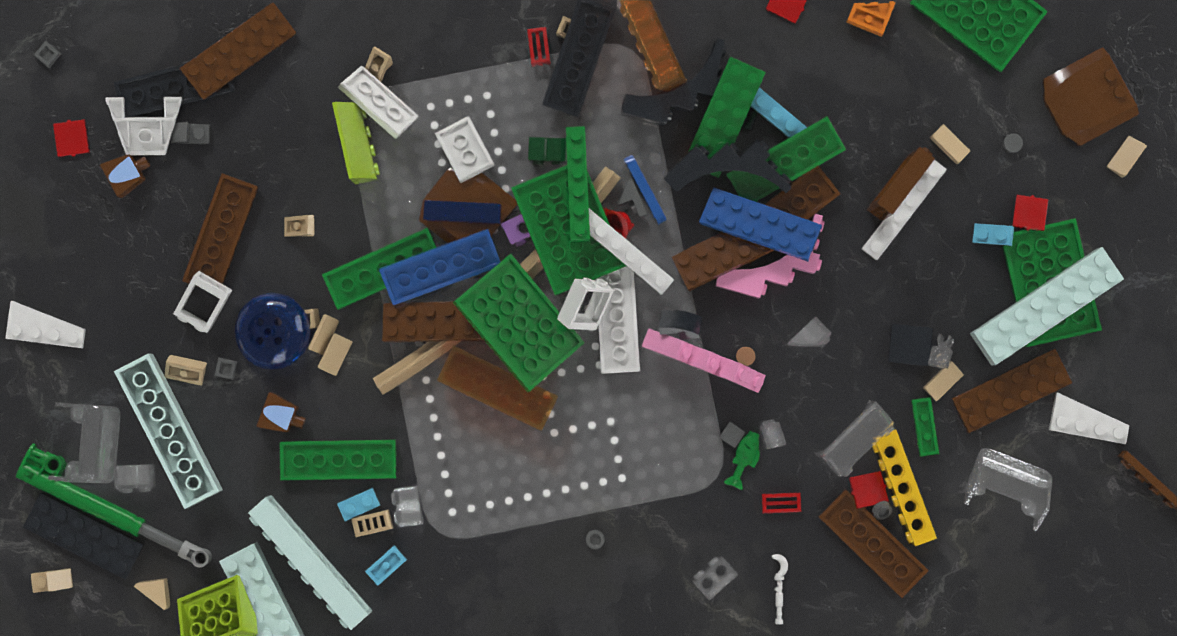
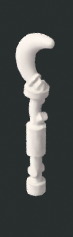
(779, 577)

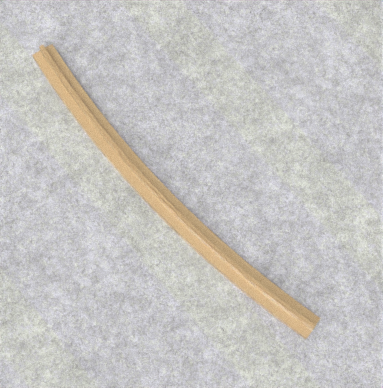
(435, 349)

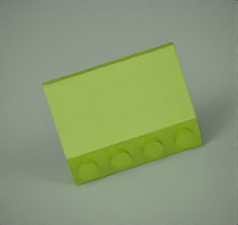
(355, 142)
(218, 611)

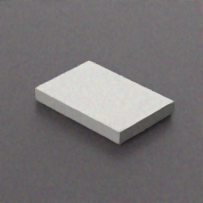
(464, 149)

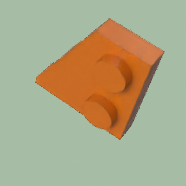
(871, 16)

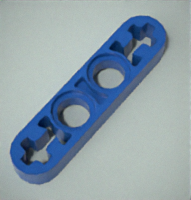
(645, 189)

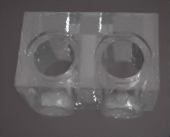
(718, 581)

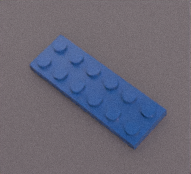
(760, 224)
(440, 267)

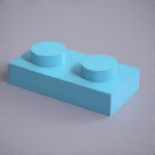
(993, 234)
(358, 504)
(386, 565)

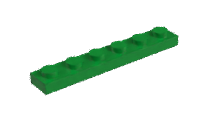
(577, 184)

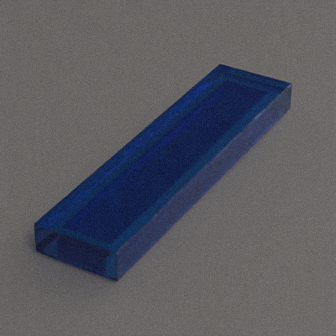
(462, 212)

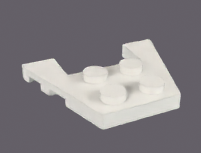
(145, 134)

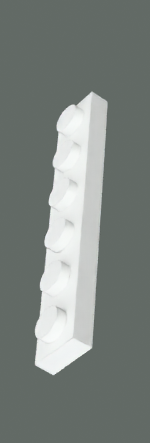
(892, 225)
(628, 254)

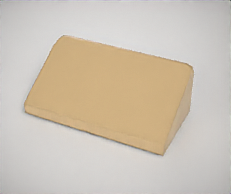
(950, 144)
(1126, 156)
(323, 334)
(335, 354)
(185, 370)
(943, 381)

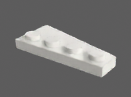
(38, 327)
(1078, 419)

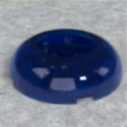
(293, 331)

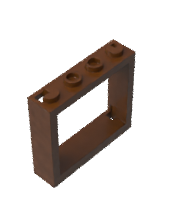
(901, 183)

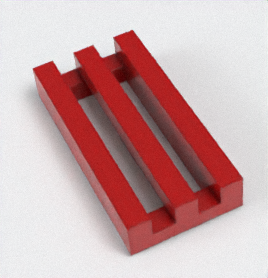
(540, 62)
(784, 510)

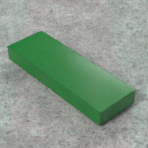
(925, 426)

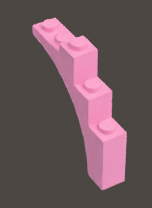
(751, 281)
(704, 360)

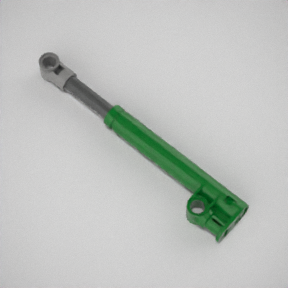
(35, 471)

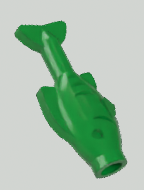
(746, 454)

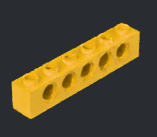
(925, 532)

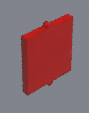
(787, 9)
(71, 138)
(1030, 212)
(868, 489)

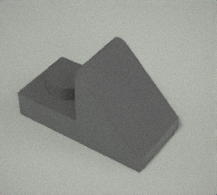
(191, 133)
(630, 194)

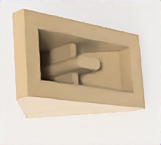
(156, 590)

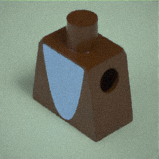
(125, 173)
(279, 414)

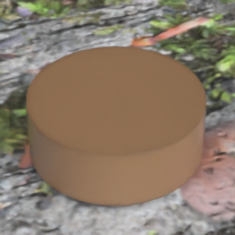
(745, 356)

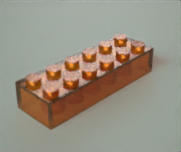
(653, 43)
(496, 388)

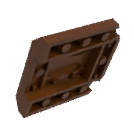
(1088, 97)
(477, 190)

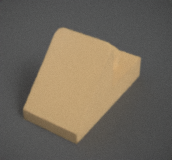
(378, 63)
(299, 226)
(51, 580)

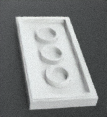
(378, 102)

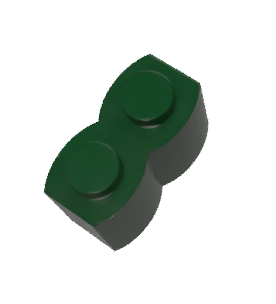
(547, 150)

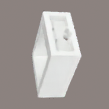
(211, 286)
(590, 319)

